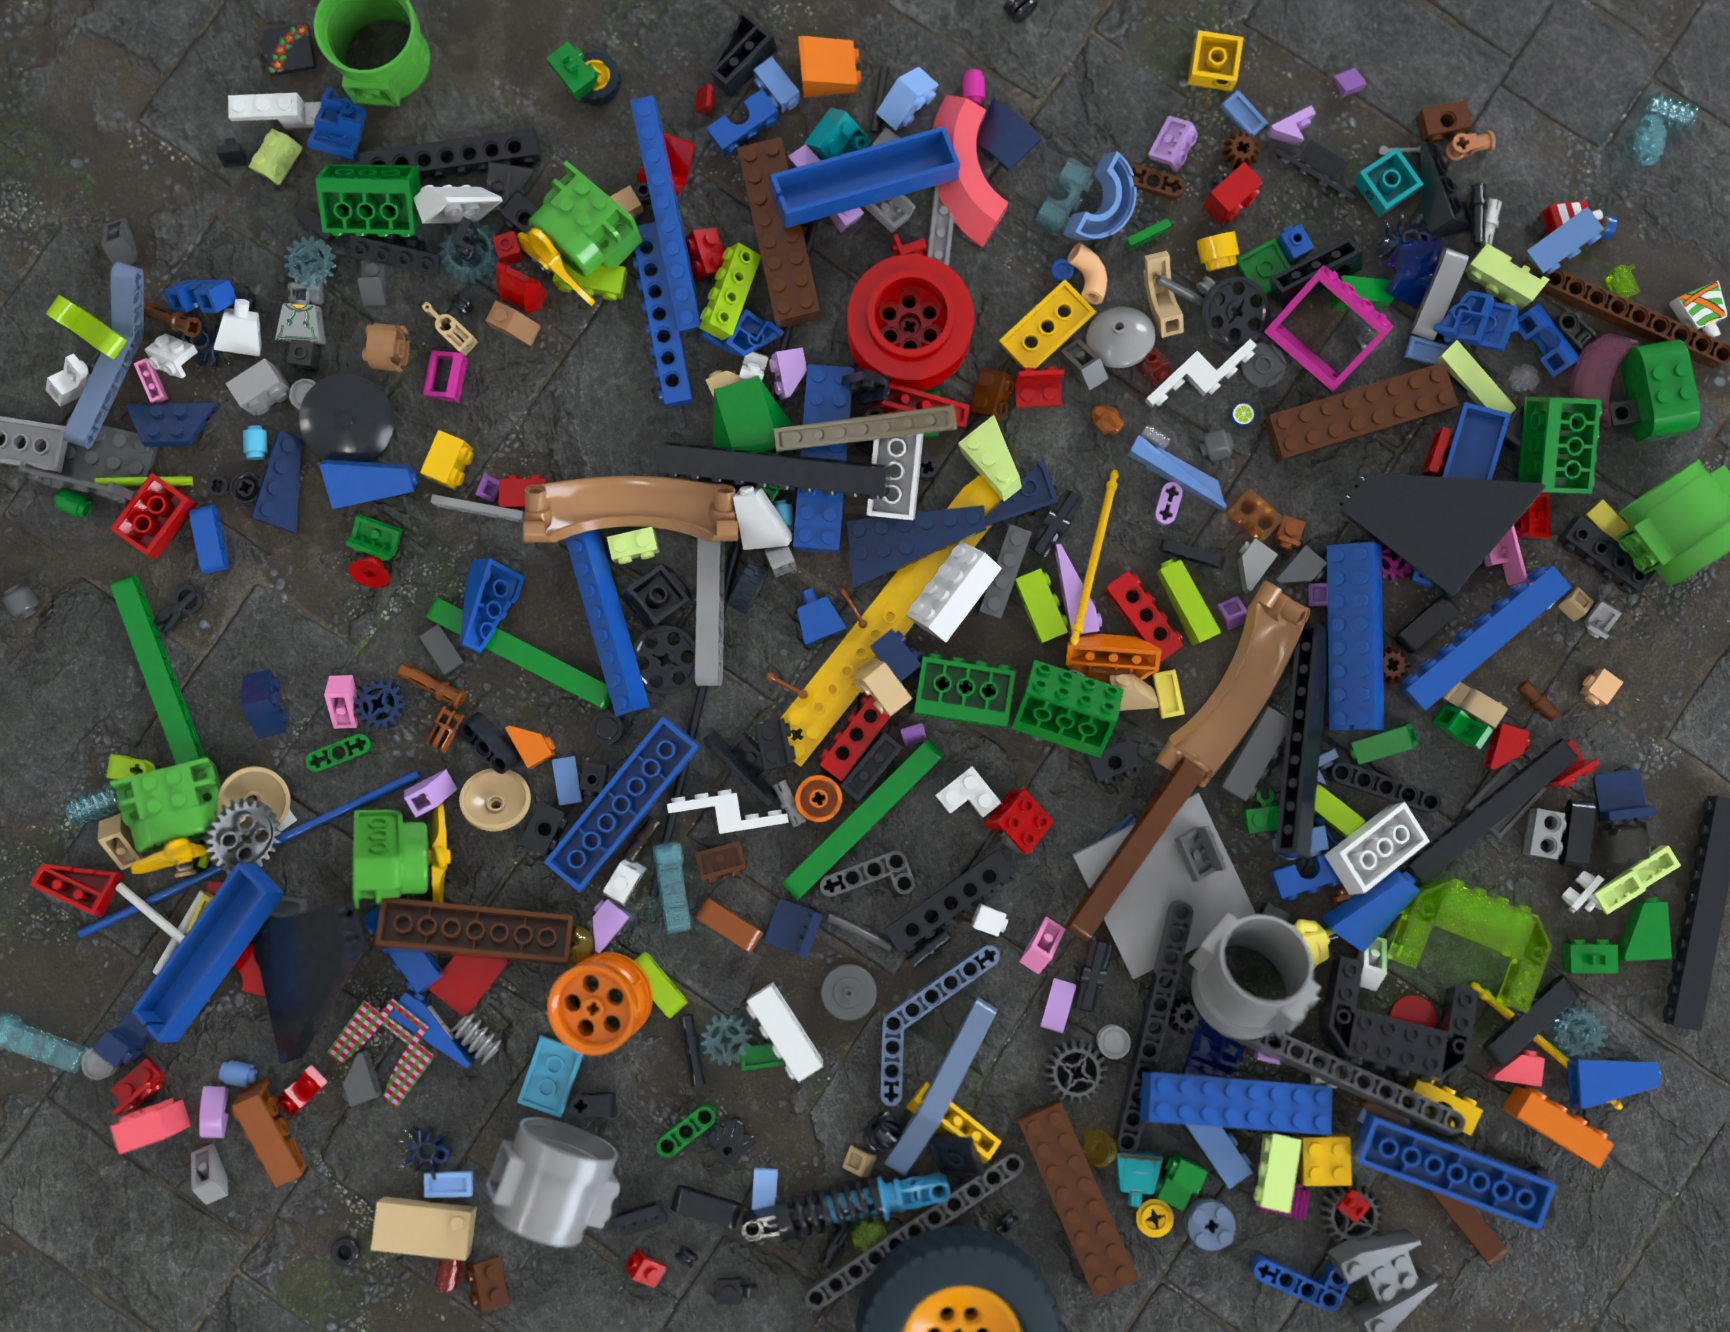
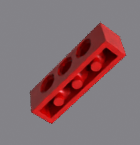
(1131, 612)
(841, 768)

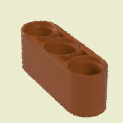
(729, 924)

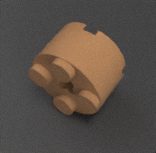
(386, 347)

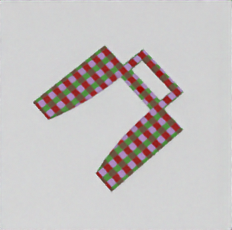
(411, 1063)

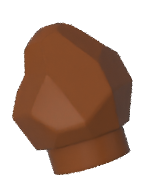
(1107, 419)

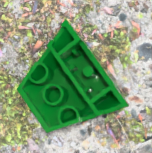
(746, 416)

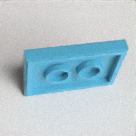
(550, 1076)

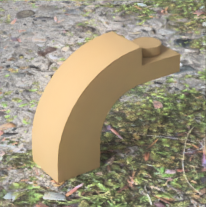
(1162, 301)

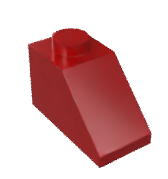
(1506, 745)

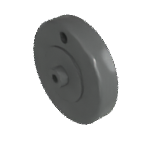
(848, 992)

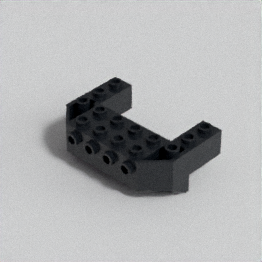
(1392, 1042)

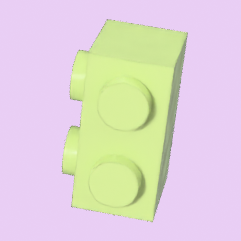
(633, 545)

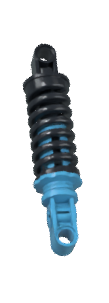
(872, 1203)

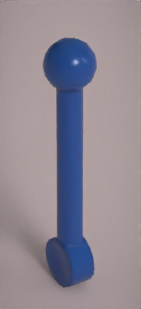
(1319, 821)

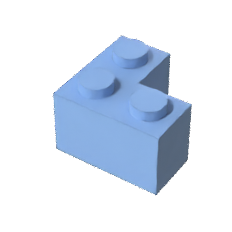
(906, 97)

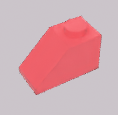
(1522, 1069)

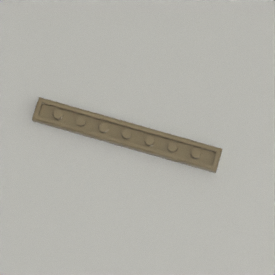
(865, 428)

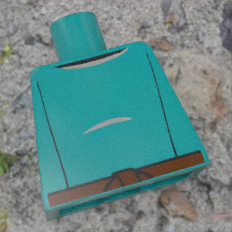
(1137, 1174)

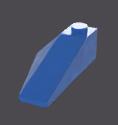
(487, 598)

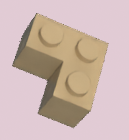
(880, 682)

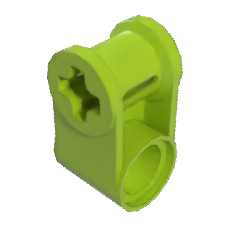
(126, 766)

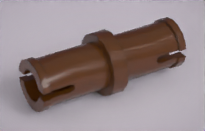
(1538, 701)

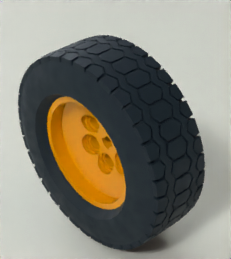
(957, 1271)

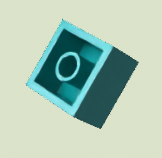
(1388, 182)

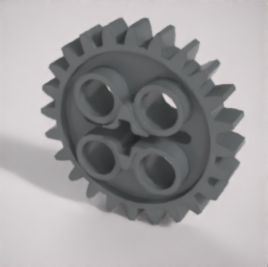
(229, 823)

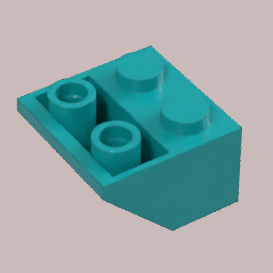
(836, 135)

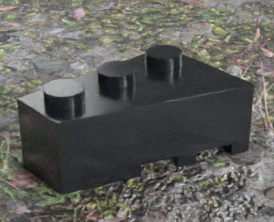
(743, 52)

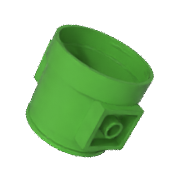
(337, 24)
(1680, 523)

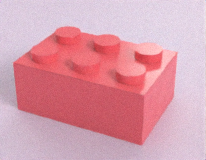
(150, 1125)

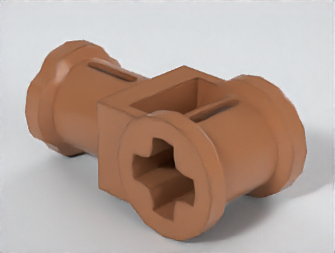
(1467, 144)

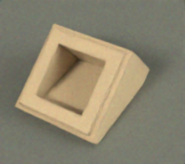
(1576, 604)
(859, 1161)

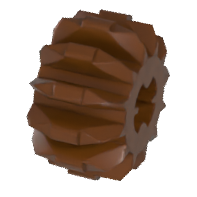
(1241, 143)
(1397, 669)

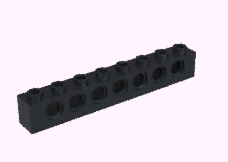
(460, 149)

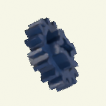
(385, 697)

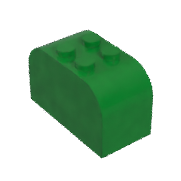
(1664, 388)

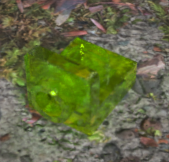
(1622, 281)
(868, 1234)

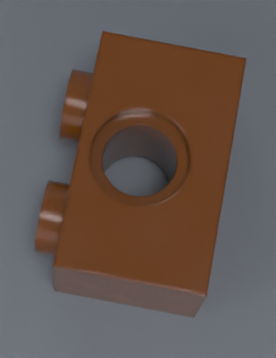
(1455, 115)

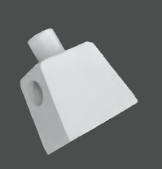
(239, 330)

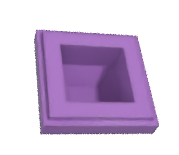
(488, 488)

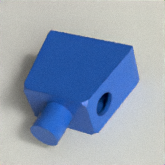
(818, 618)

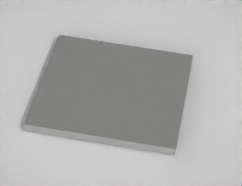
(1142, 907)

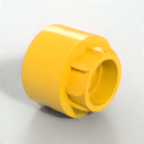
(1218, 251)

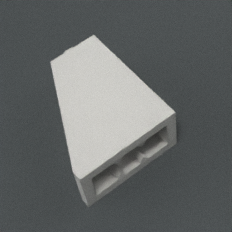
(759, 520)

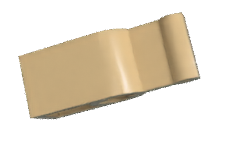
(452, 334)
(1476, 704)

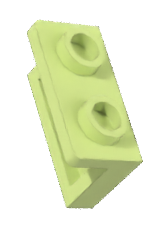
(275, 156)

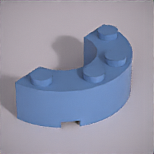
(1117, 201)

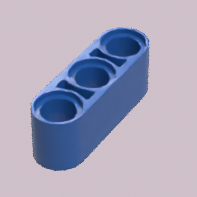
(209, 539)

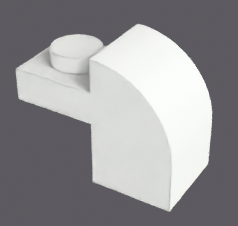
(68, 383)

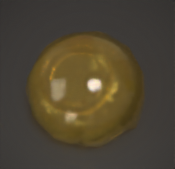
(583, 946)
(1099, 1148)

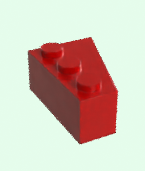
(79, 887)

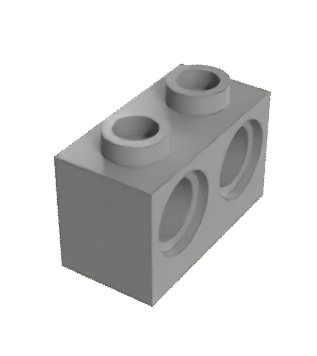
(1537, 832)

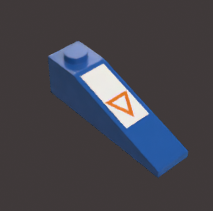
(438, 1031)

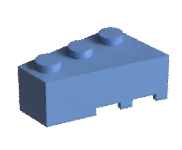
(1565, 241)

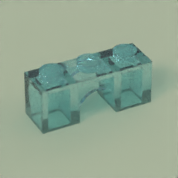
(1074, 179)

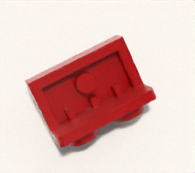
(705, 252)

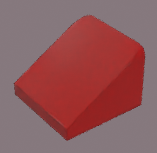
(705, 99)

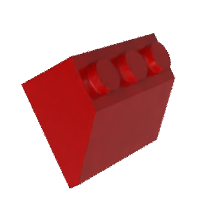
(153, 516)

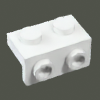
(169, 354)

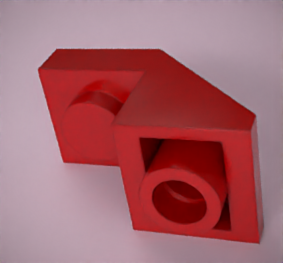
(302, 1091)

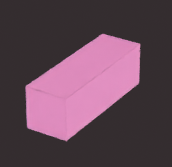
(151, 381)

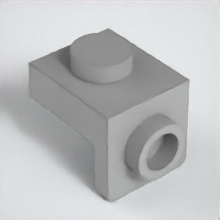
(1601, 619)

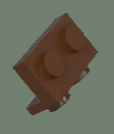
(992, 394)
(720, 861)
(486, 1284)

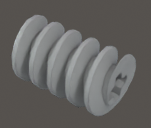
(477, 1038)

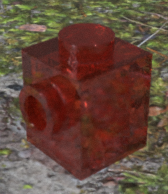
(1155, 367)

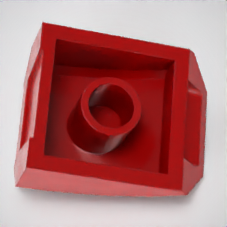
(519, 289)

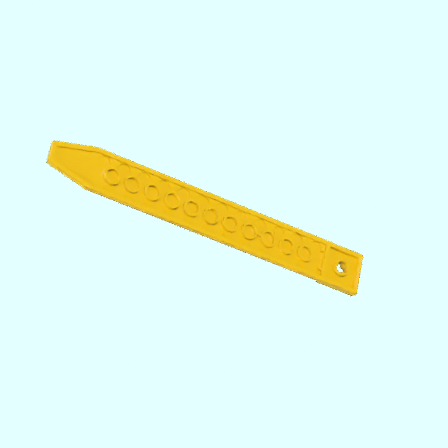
(832, 686)

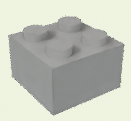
(259, 387)

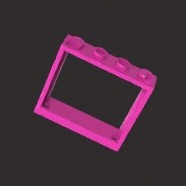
(1303, 354)

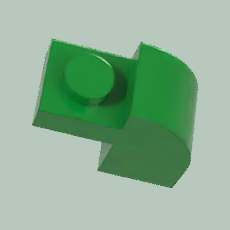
(1461, 727)

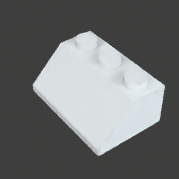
(451, 203)

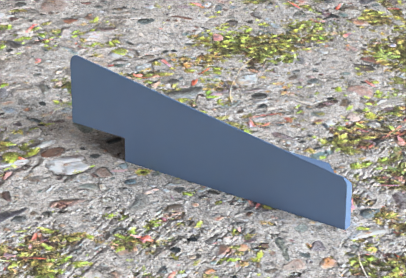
(1177, 471)

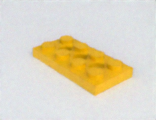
(1046, 311)

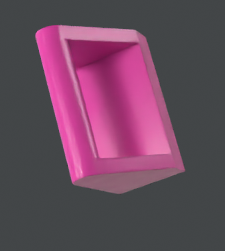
(456, 377)

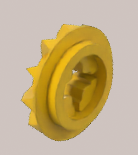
(1164, 1222)

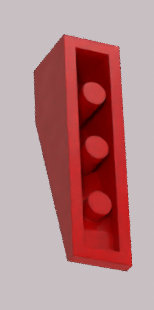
(908, 399)

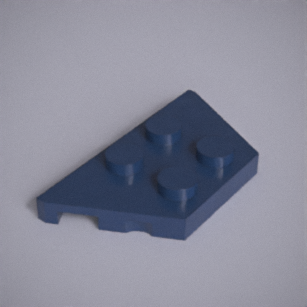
(170, 422)

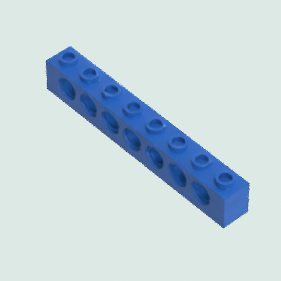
(681, 393)

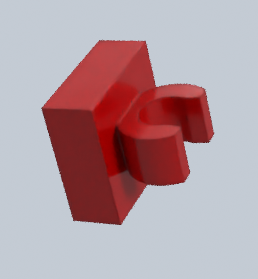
(1353, 1205)

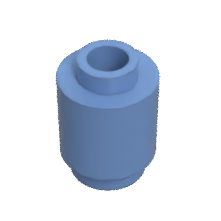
(237, 1073)

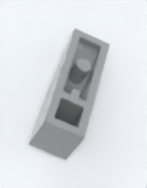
(781, 560)

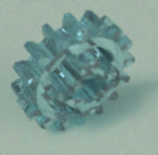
(1650, 139)
(310, 252)
(1575, 1042)
(727, 1051)

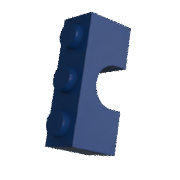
(731, 136)
(207, 294)
(1556, 350)
(1289, 883)

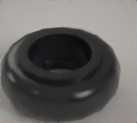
(336, 1255)

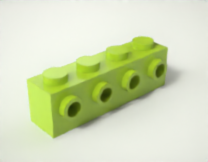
(730, 291)

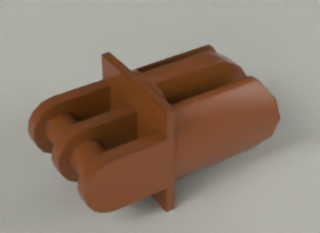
(445, 728)

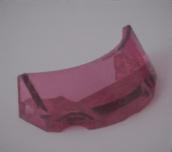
(1597, 368)

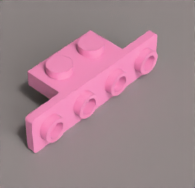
(1509, 555)

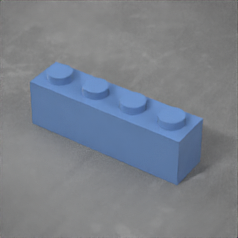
(1222, 1153)

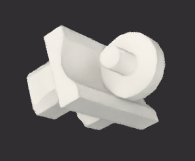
(1576, 900)

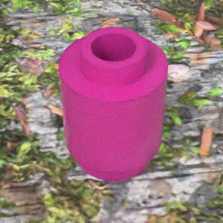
(973, 86)

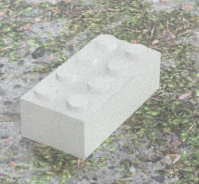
(905, 459)
(953, 591)
(1377, 848)
(785, 1032)

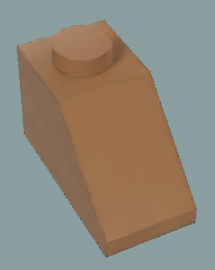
(512, 323)

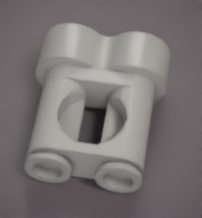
(316, 295)

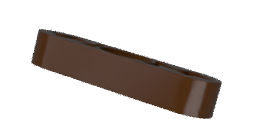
(1161, 176)

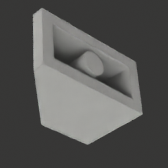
(1253, 563)
(208, 1174)

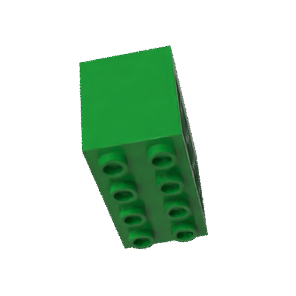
(368, 199)
(1560, 443)
(968, 707)
(1067, 709)

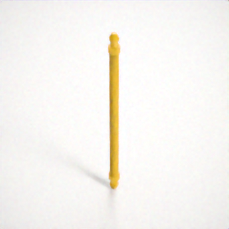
(1077, 627)
(1485, 995)

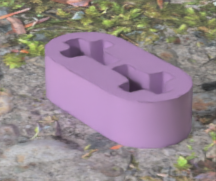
(1163, 502)

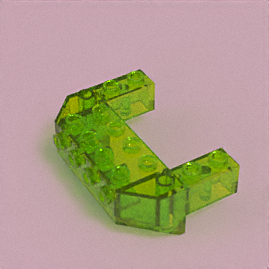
(1484, 921)

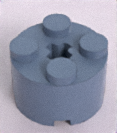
(1198, 1216)

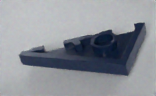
(1035, 494)

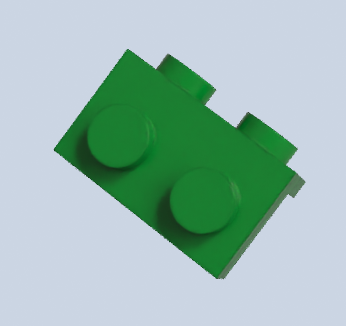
(374, 538)

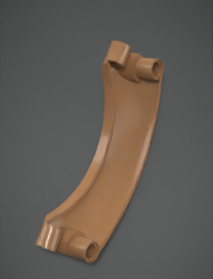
(595, 503)
(1260, 659)

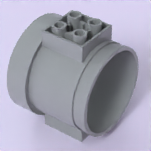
(1229, 1007)
(553, 1181)

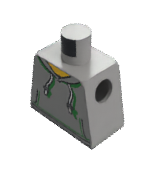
(301, 321)

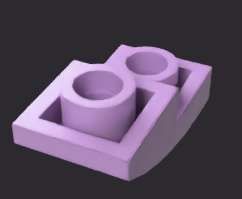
(1058, 1005)
(212, 1112)

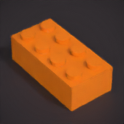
(1558, 1125)

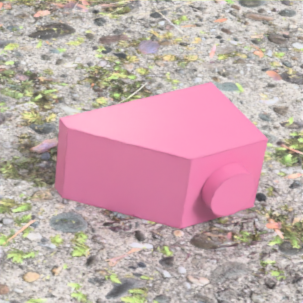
(340, 699)
(1042, 945)

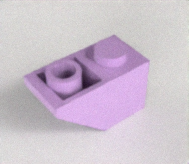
(788, 369)
(429, 792)

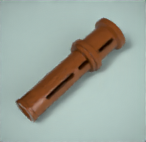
(441, 690)

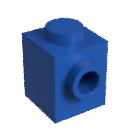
(1295, 243)

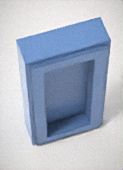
(1243, 114)
(1423, 351)
(567, 780)

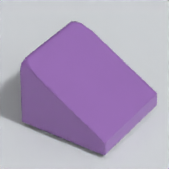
(1349, 82)
(1317, 595)
(1232, 612)
(913, 734)

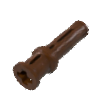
(177, 320)

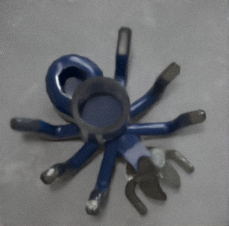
(1409, 236)
(205, 344)
(425, 1151)

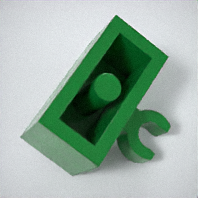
(573, 71)
(1261, 818)
(1590, 957)

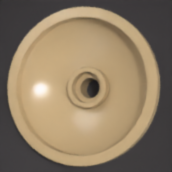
(259, 782)
(491, 789)

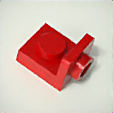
(508, 248)

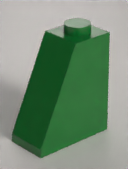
(1366, 288)
(1384, 743)
(1646, 932)

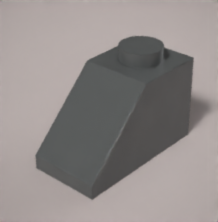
(119, 242)
(1084, 364)
(1301, 568)
(361, 1081)

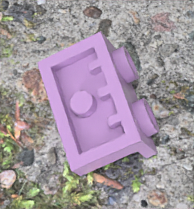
(1173, 142)

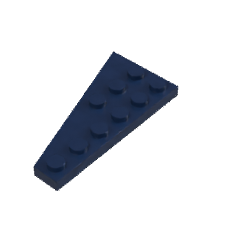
(892, 543)

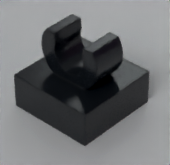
(231, 154)

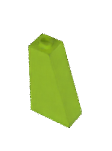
(1187, 602)

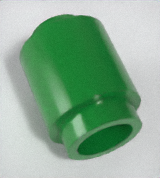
(72, 503)

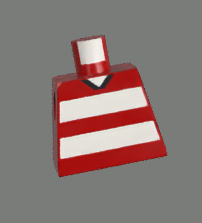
(1559, 213)

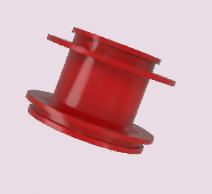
(931, 288)

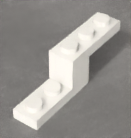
(286, 107)
(1201, 374)
(727, 811)

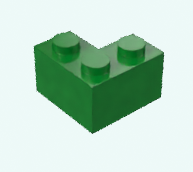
(1179, 1180)

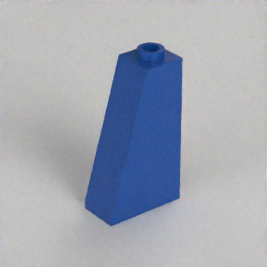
(362, 482)
(1370, 913)
(1604, 1081)

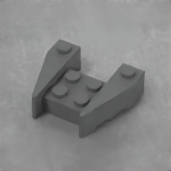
(1388, 1277)

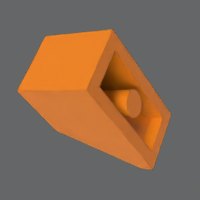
(531, 746)

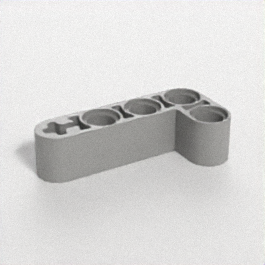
(1439, 293)

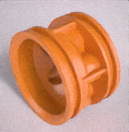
(612, 971)

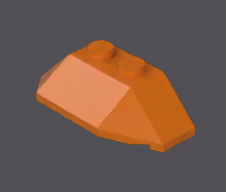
(1110, 654)

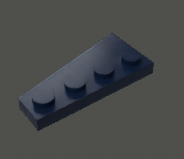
(279, 488)

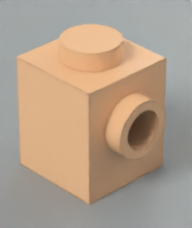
(628, 201)
(1600, 687)

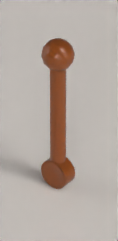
(862, 623)
(803, 694)

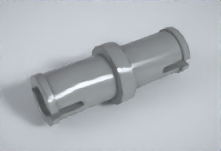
(788, 803)

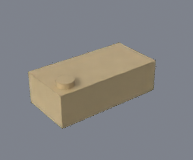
(423, 1228)

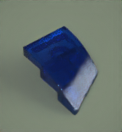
(1415, 269)
(1212, 1054)

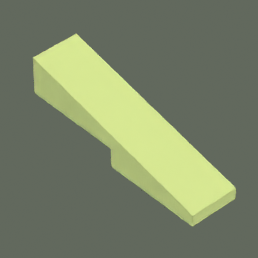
(1474, 379)
(1636, 879)

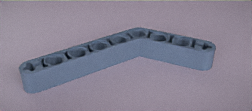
(108, 374)
(925, 1006)
(942, 1088)

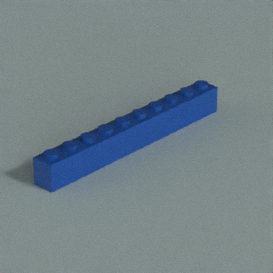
(666, 213)
(607, 623)

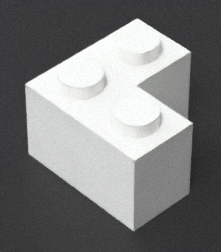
(968, 787)

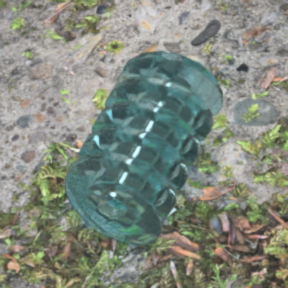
(1672, 110)
(93, 806)

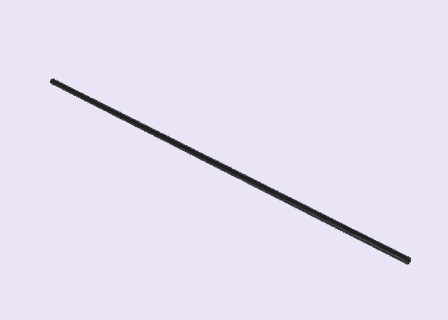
(729, 577)

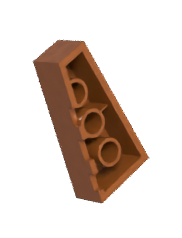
(268, 1133)

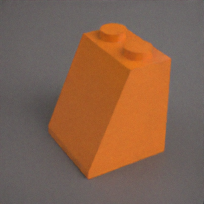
(828, 66)

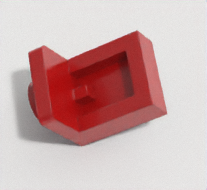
(917, 247)
(645, 1269)

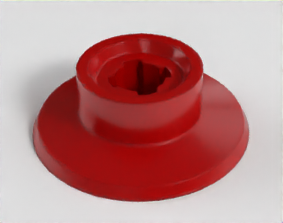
(369, 572)

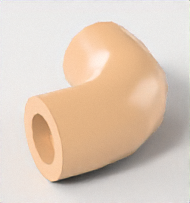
(1093, 273)

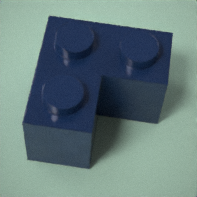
(896, 655)
(262, 704)
(124, 1042)

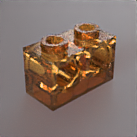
(1259, 510)

